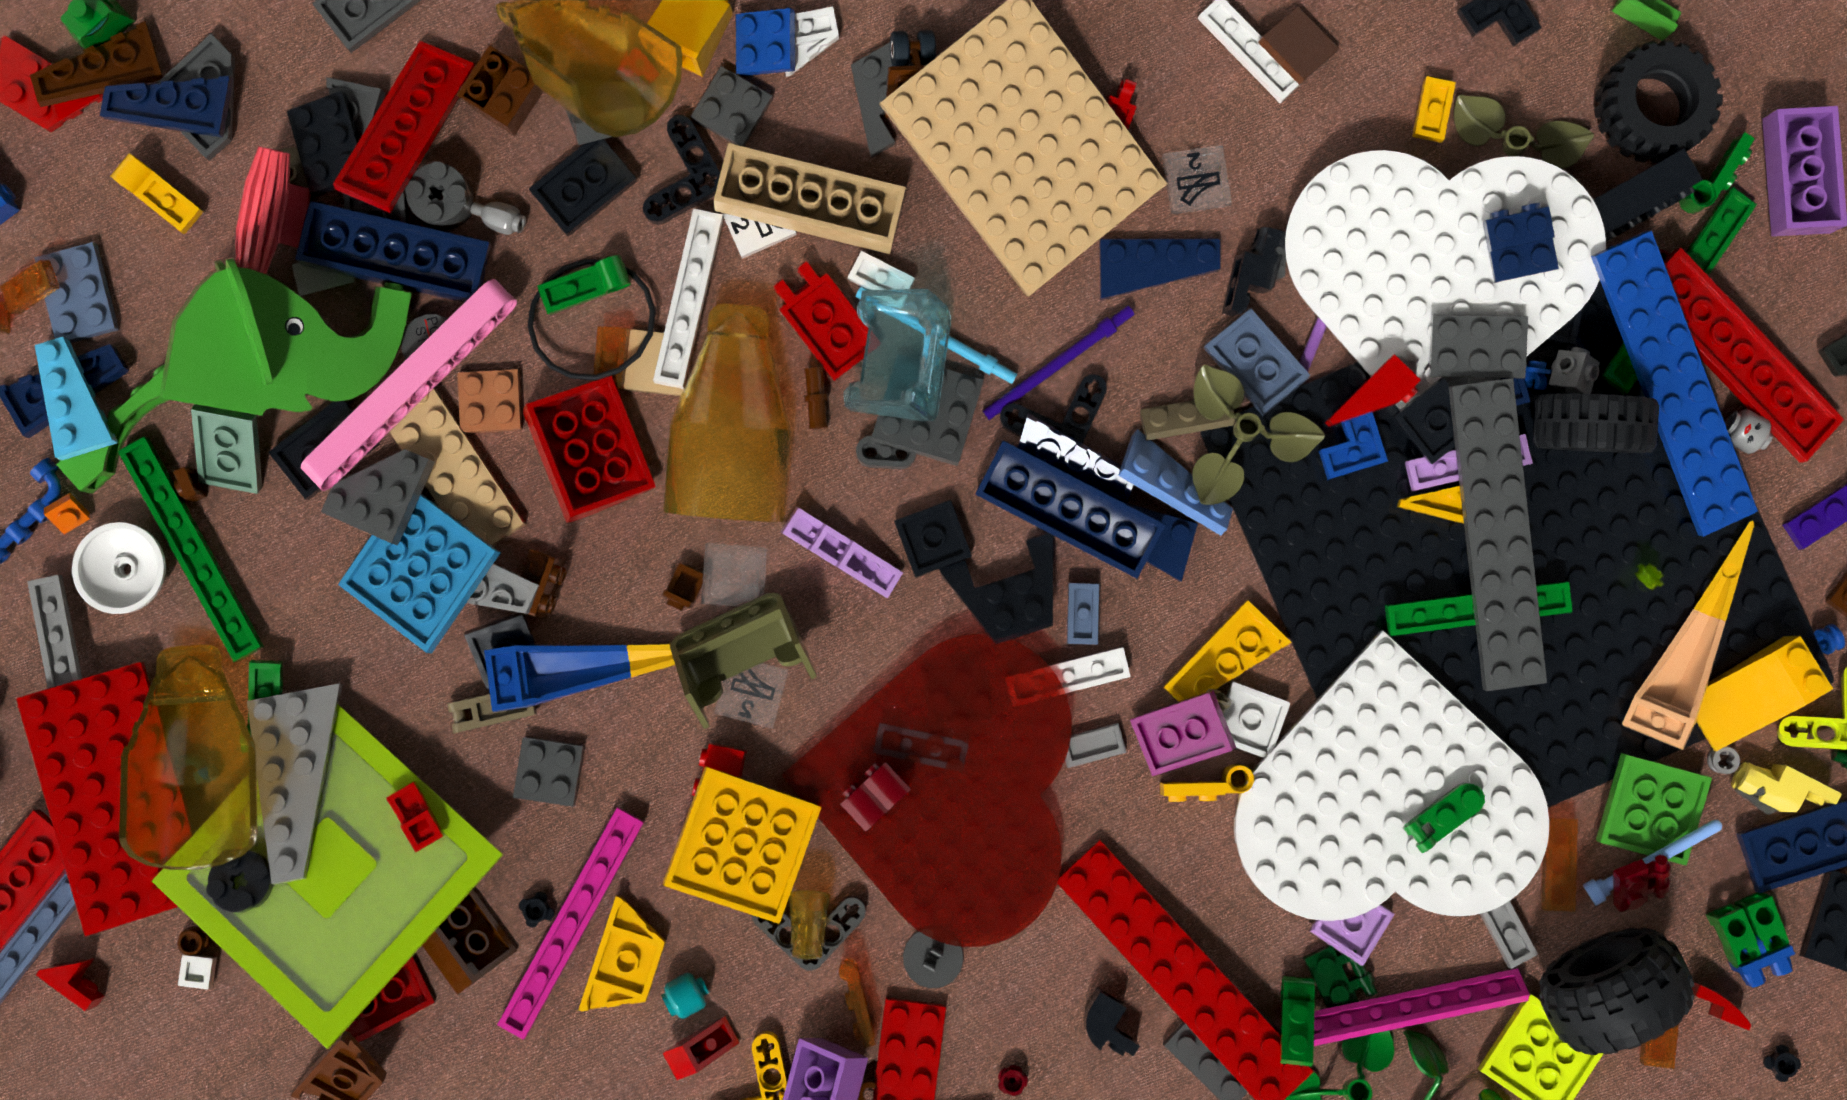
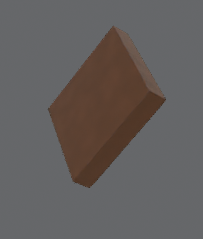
(1298, 45)

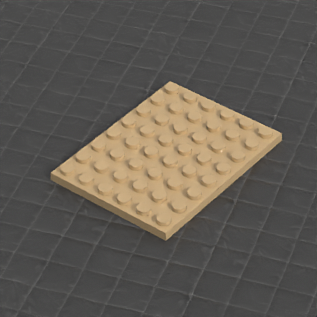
(1023, 143)

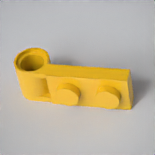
(156, 193)
(1207, 789)

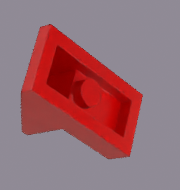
(68, 982)

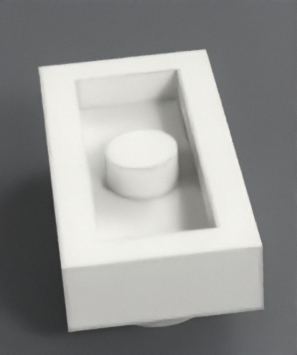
(878, 275)

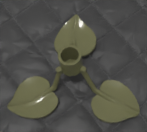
(1481, 117)
(1219, 393)

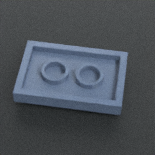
(83, 301)
(1257, 360)

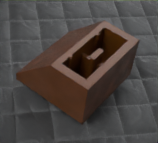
(500, 90)

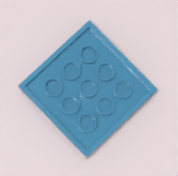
(424, 578)

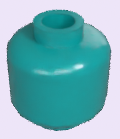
(685, 995)

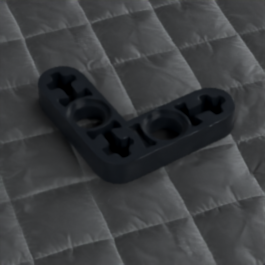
(696, 170)
(1068, 426)

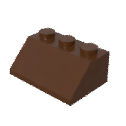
(468, 944)

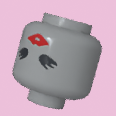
(1749, 431)

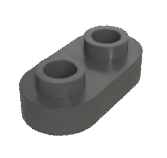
(885, 455)

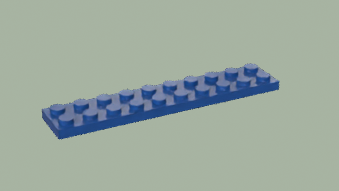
(1674, 376)

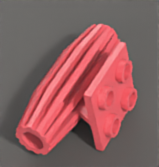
(269, 210)

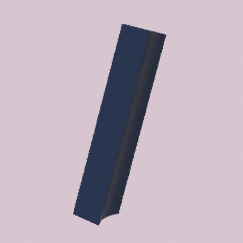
(392, 252)
(1070, 509)

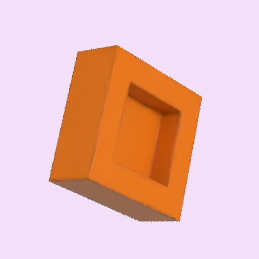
(67, 513)

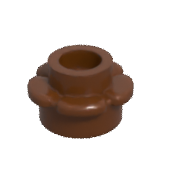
(185, 945)

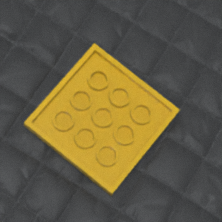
(741, 845)

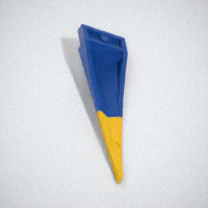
(545, 673)

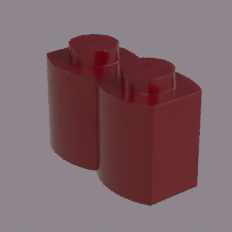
(875, 795)

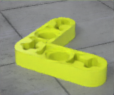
(1801, 724)

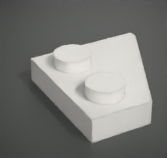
(813, 34)

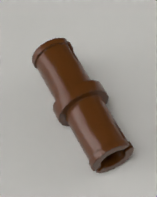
(816, 398)

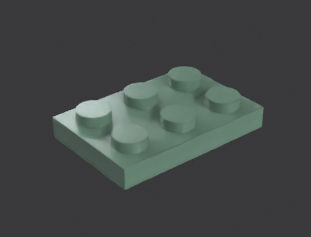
(227, 448)

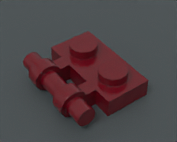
(1638, 880)

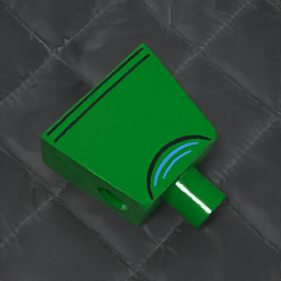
(95, 21)

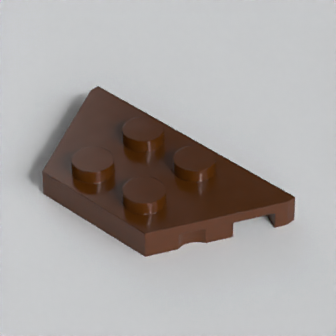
(342, 1073)

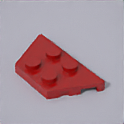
(18, 92)

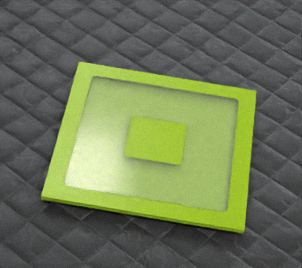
(366, 898)

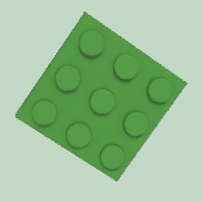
(1652, 806)

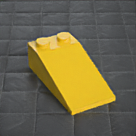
(1760, 691)

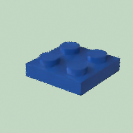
(765, 42)

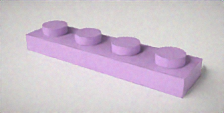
(1445, 470)

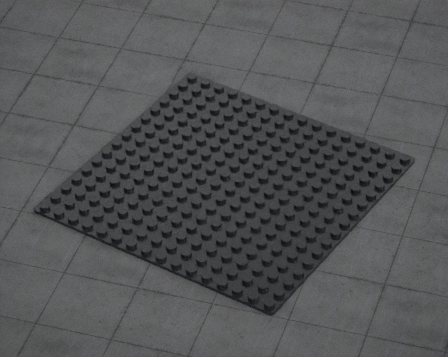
(1347, 550)

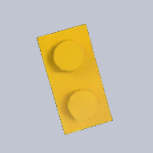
(1433, 109)

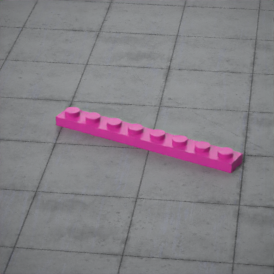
(570, 923)
(1419, 1006)

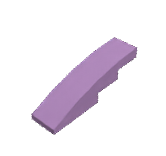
(841, 552)

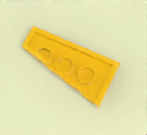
(1229, 652)

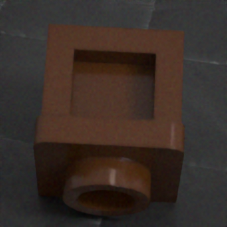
(684, 587)

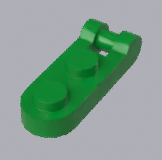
(1445, 815)

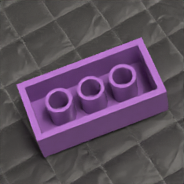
(1804, 171)
(824, 1072)

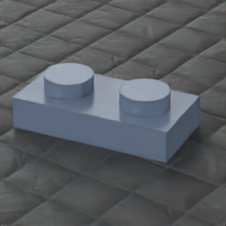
(1082, 613)

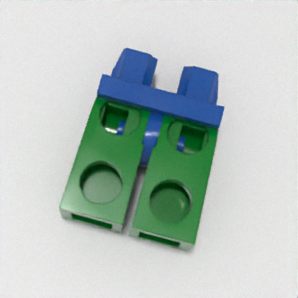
(1753, 937)

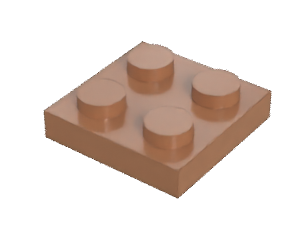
(490, 401)

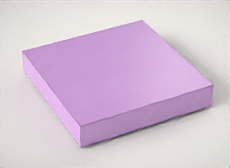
(1354, 933)

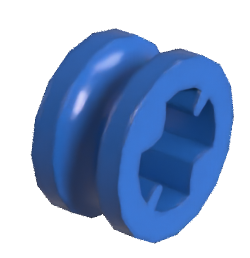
(1830, 639)

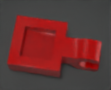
(1120, 103)

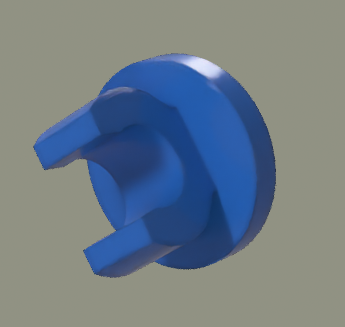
(1537, 371)

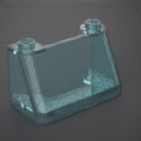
(901, 354)

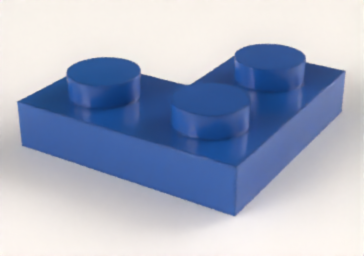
(1360, 451)

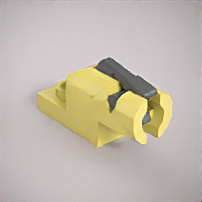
(1780, 788)

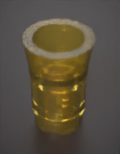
(808, 923)

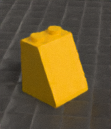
(695, 27)

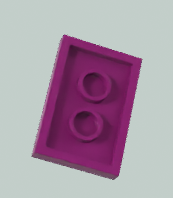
(1183, 733)

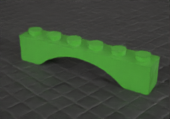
(96, 467)

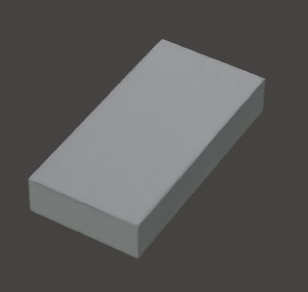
(1095, 745)

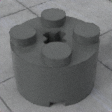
(423, 196)

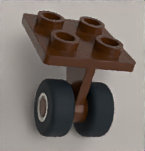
(901, 50)

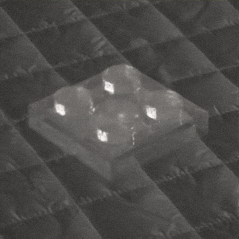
(733, 574)

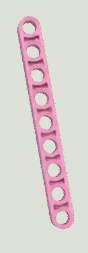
(408, 384)

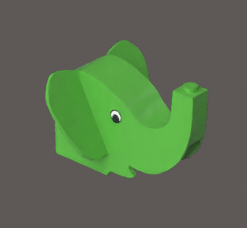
(261, 346)

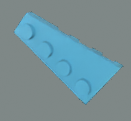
(72, 411)

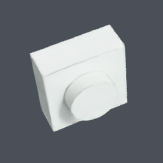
(197, 971)

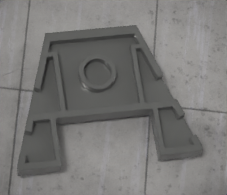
(871, 84)

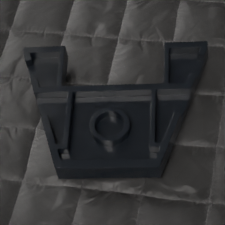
(1013, 603)

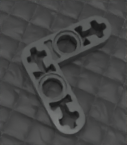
(829, 947)

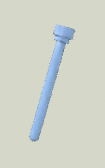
(1599, 889)

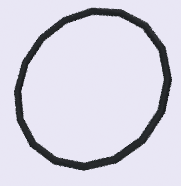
(607, 373)

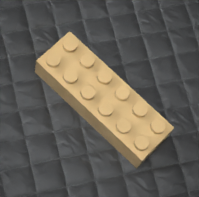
(809, 198)

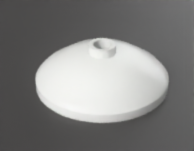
(101, 563)

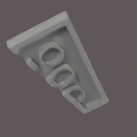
(505, 591)

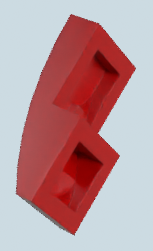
(415, 816)
(1721, 1007)

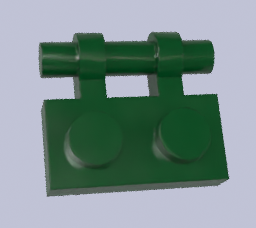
(1331, 978)

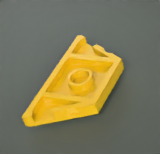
(624, 960)

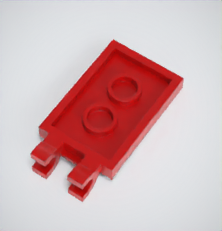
(824, 321)

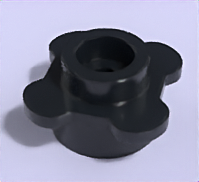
(532, 917)
(1790, 1066)

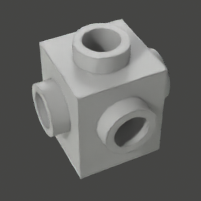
(1574, 371)

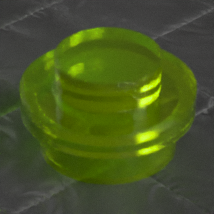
(1650, 576)

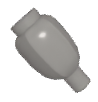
(500, 217)

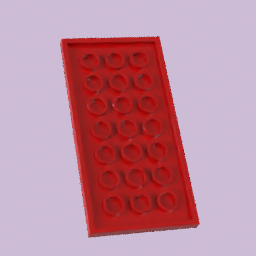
(77, 752)

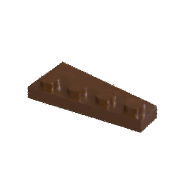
(121, 61)

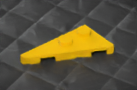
(1441, 504)

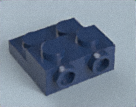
(1520, 242)

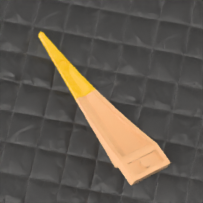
(1675, 688)

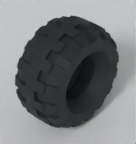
(1617, 991)

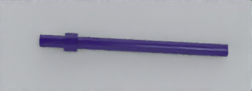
(1105, 328)

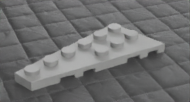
(292, 760)

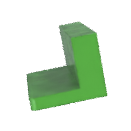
(1650, 15)

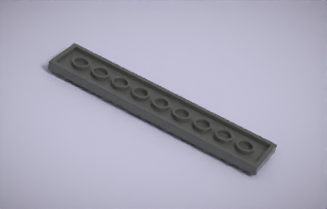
(1497, 534)

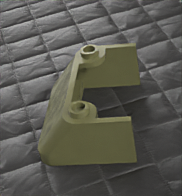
(733, 645)

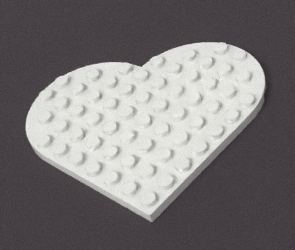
(1394, 241)
(1362, 762)

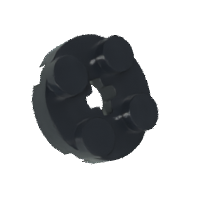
(222, 885)

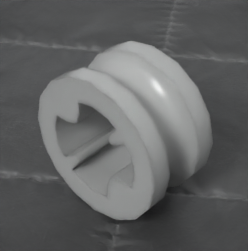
(1732, 762)

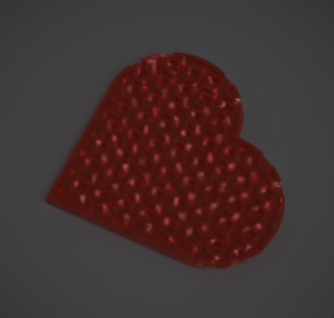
(978, 743)

